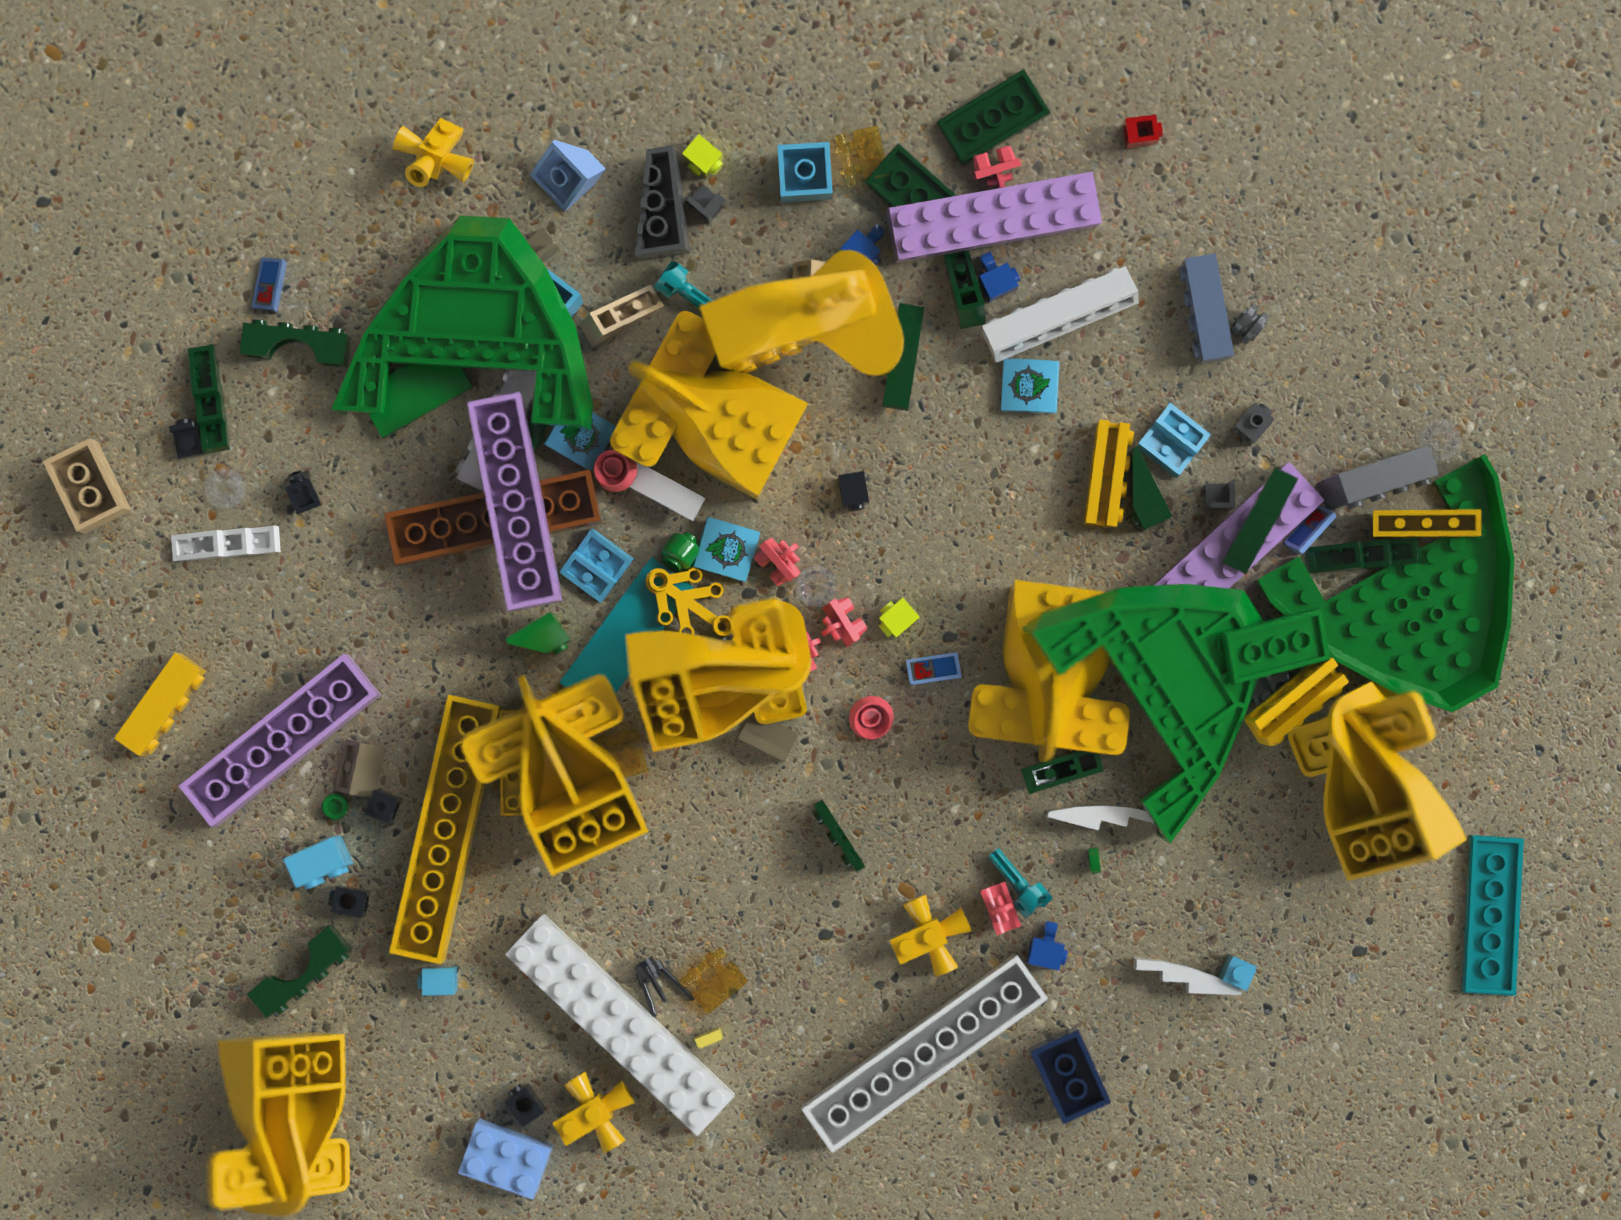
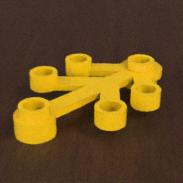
(685, 599)

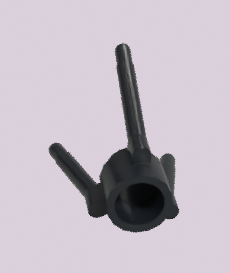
(649, 971)

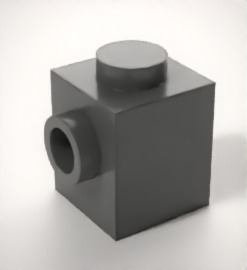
(1253, 423)

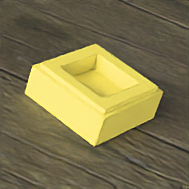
(709, 1037)

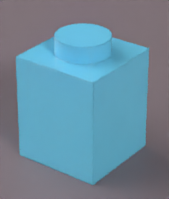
(1237, 972)
(438, 980)

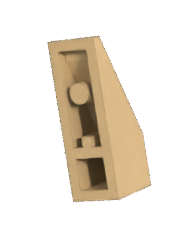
(620, 315)

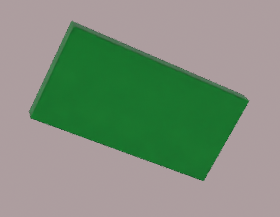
(416, 392)
(1275, 646)

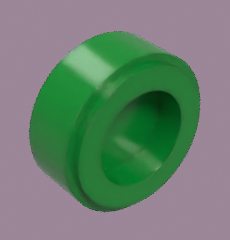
(335, 806)
(1094, 860)

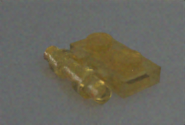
(869, 151)
(630, 760)
(720, 986)

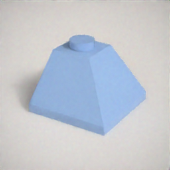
(566, 173)

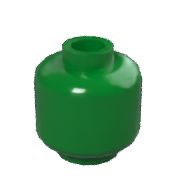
(680, 551)

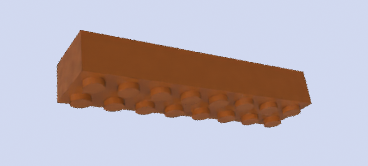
(465, 523)

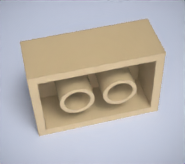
(87, 486)

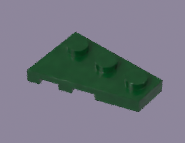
(837, 836)

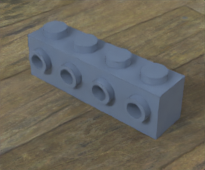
(1207, 309)

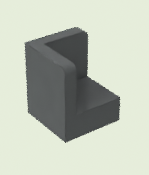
(706, 203)
(1219, 496)

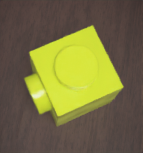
(702, 157)
(897, 618)

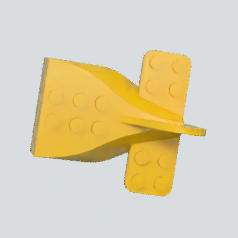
(838, 305)
(719, 418)
(706, 686)
(1041, 704)
(567, 783)
(1375, 801)
(286, 1104)

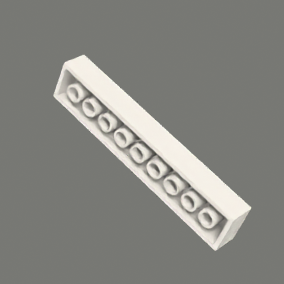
(620, 1024)
(923, 1052)

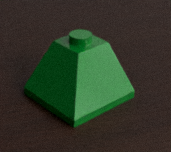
(542, 635)

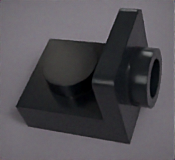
(186, 438)
(301, 491)

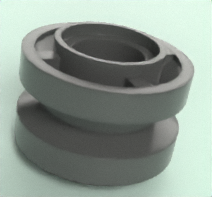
(1249, 324)

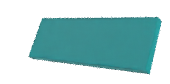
(633, 613)
(1492, 915)

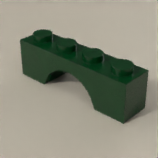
(264, 340)
(325, 950)

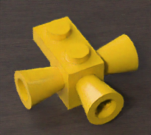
(433, 153)
(929, 936)
(593, 1113)

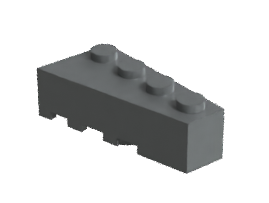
(663, 213)
(1378, 478)

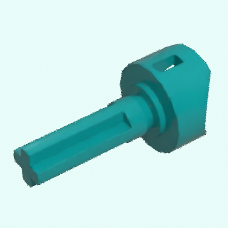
(673, 281)
(1029, 896)

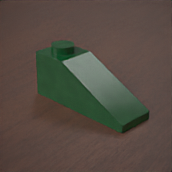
(965, 289)
(1146, 500)
(1061, 770)

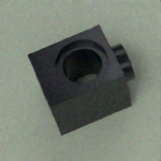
(853, 491)
(383, 806)
(360, 896)
(524, 1117)

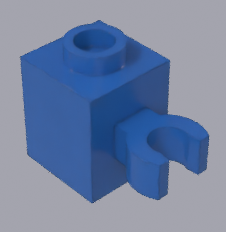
(866, 244)
(997, 280)
(1046, 951)

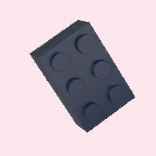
(1069, 1075)

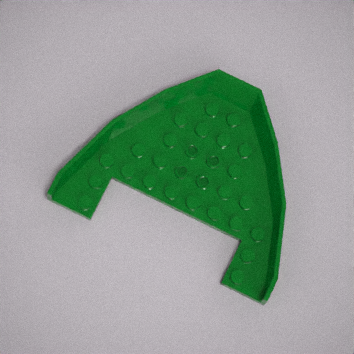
(476, 304)
(1429, 623)
(1176, 667)

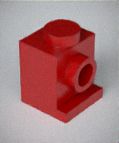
(1149, 124)

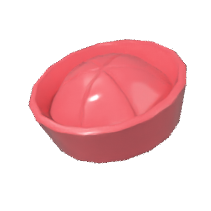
(614, 470)
(871, 717)

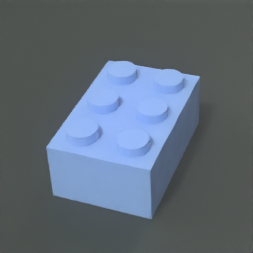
(506, 1158)

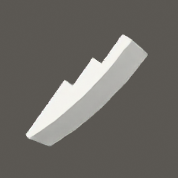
(667, 492)
(225, 543)
(1092, 815)
(1195, 980)

